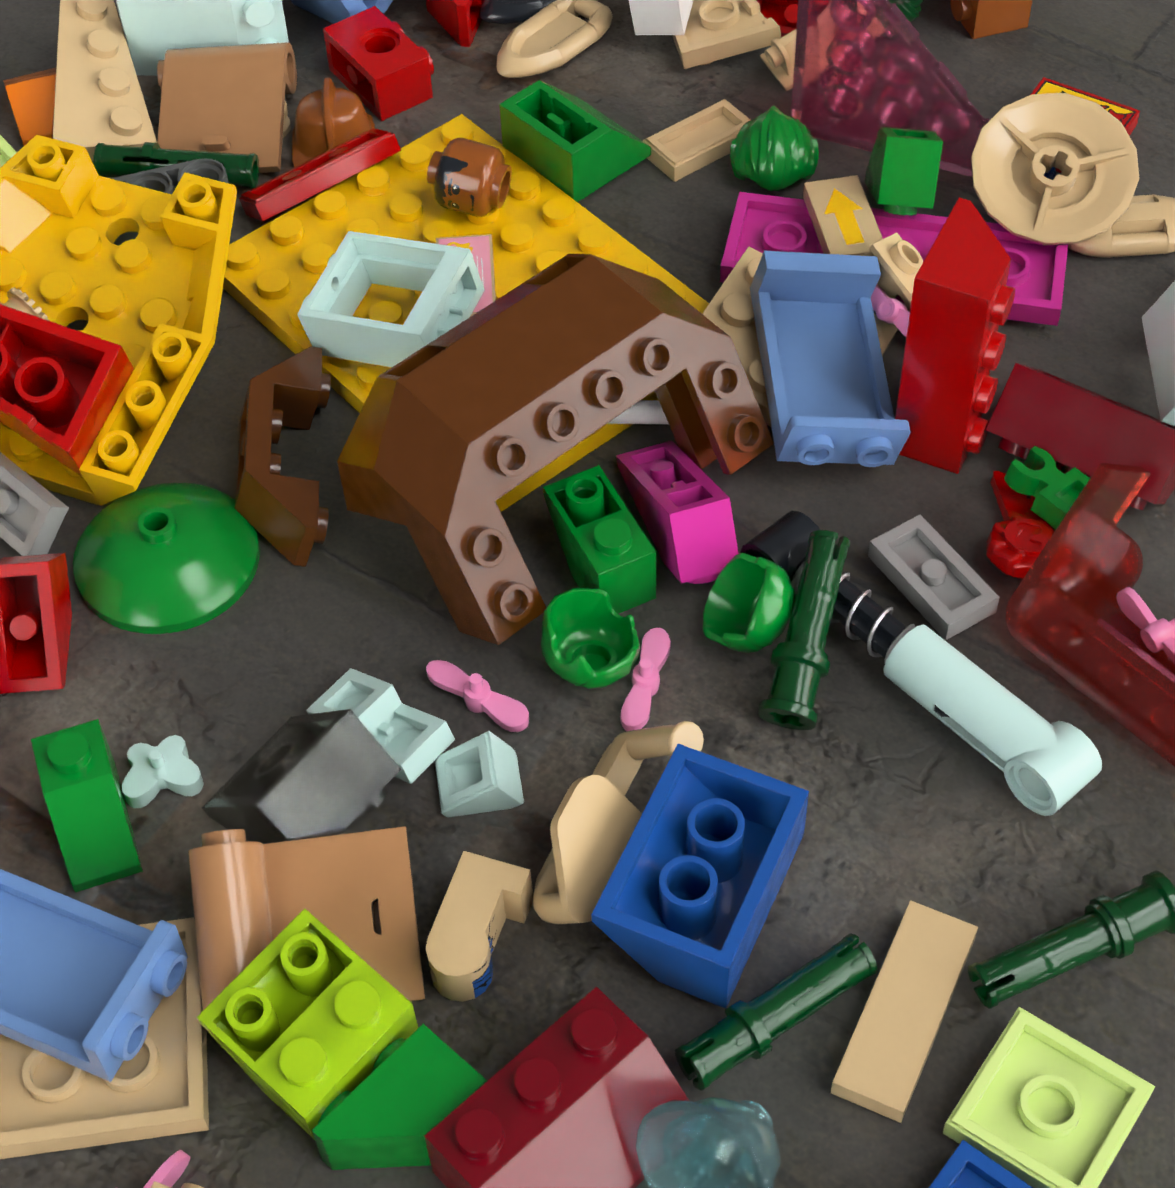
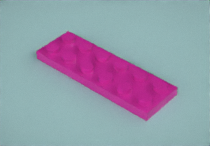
(786, 226)

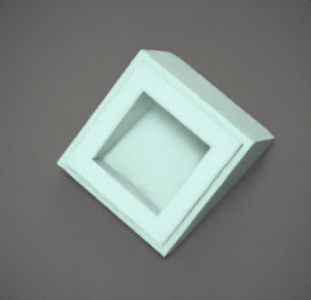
(478, 777)

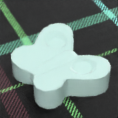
(160, 769)

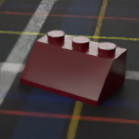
(1083, 430)
(559, 1108)

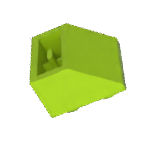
(308, 1019)

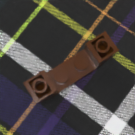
(274, 504)

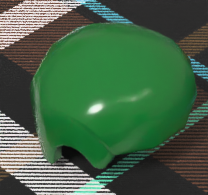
(748, 604)
(588, 639)

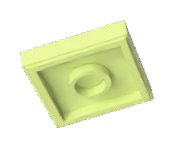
(1048, 1106)

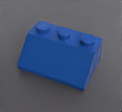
(702, 872)

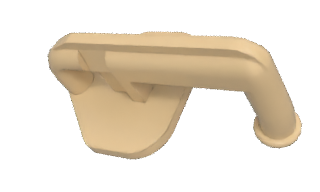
(598, 822)

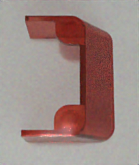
(1072, 618)

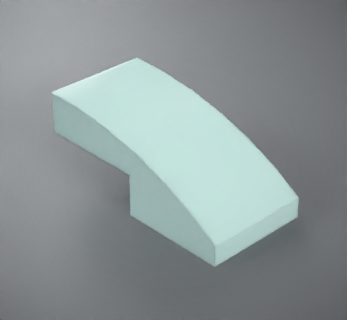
(405, 733)

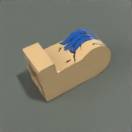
(470, 922)

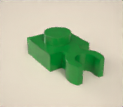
(1051, 488)

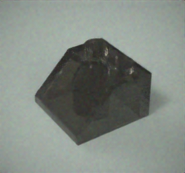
(306, 780)

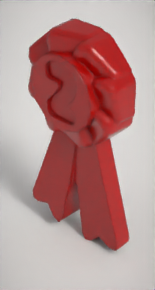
(1021, 536)

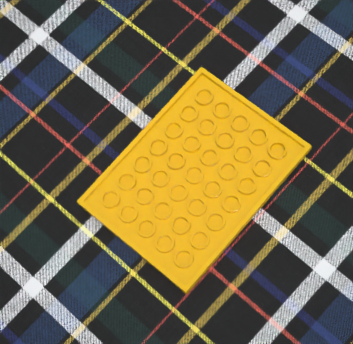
(533, 229)

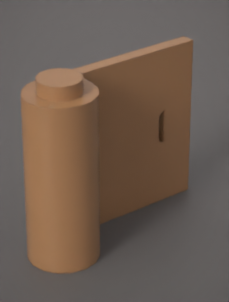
(227, 99)
(255, 889)

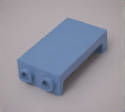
(824, 360)
(80, 976)

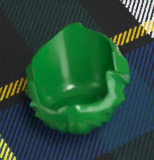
(774, 151)

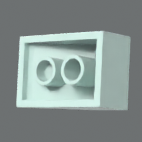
(162, 25)

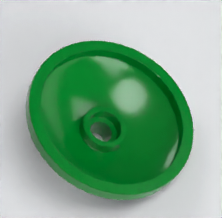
(165, 558)

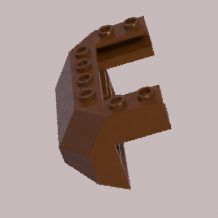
(518, 392)

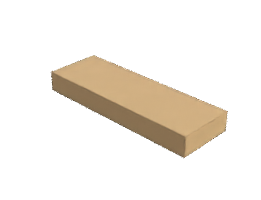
(904, 1011)

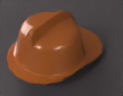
(327, 120)

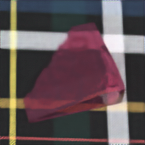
(869, 70)

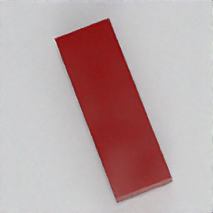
(319, 174)

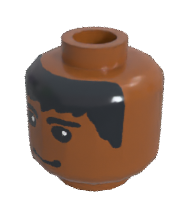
(469, 177)

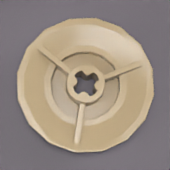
(1060, 133)

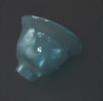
(708, 1145)

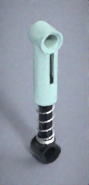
(1039, 759)

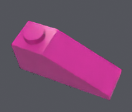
(681, 510)

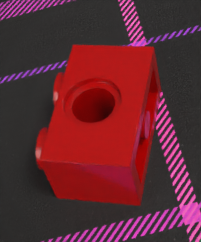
(379, 63)

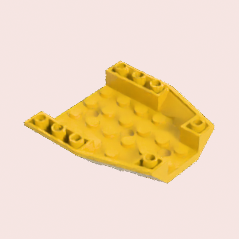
(148, 294)

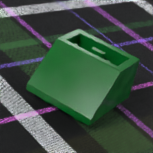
(567, 139)

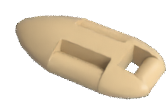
(552, 37)
(1141, 230)

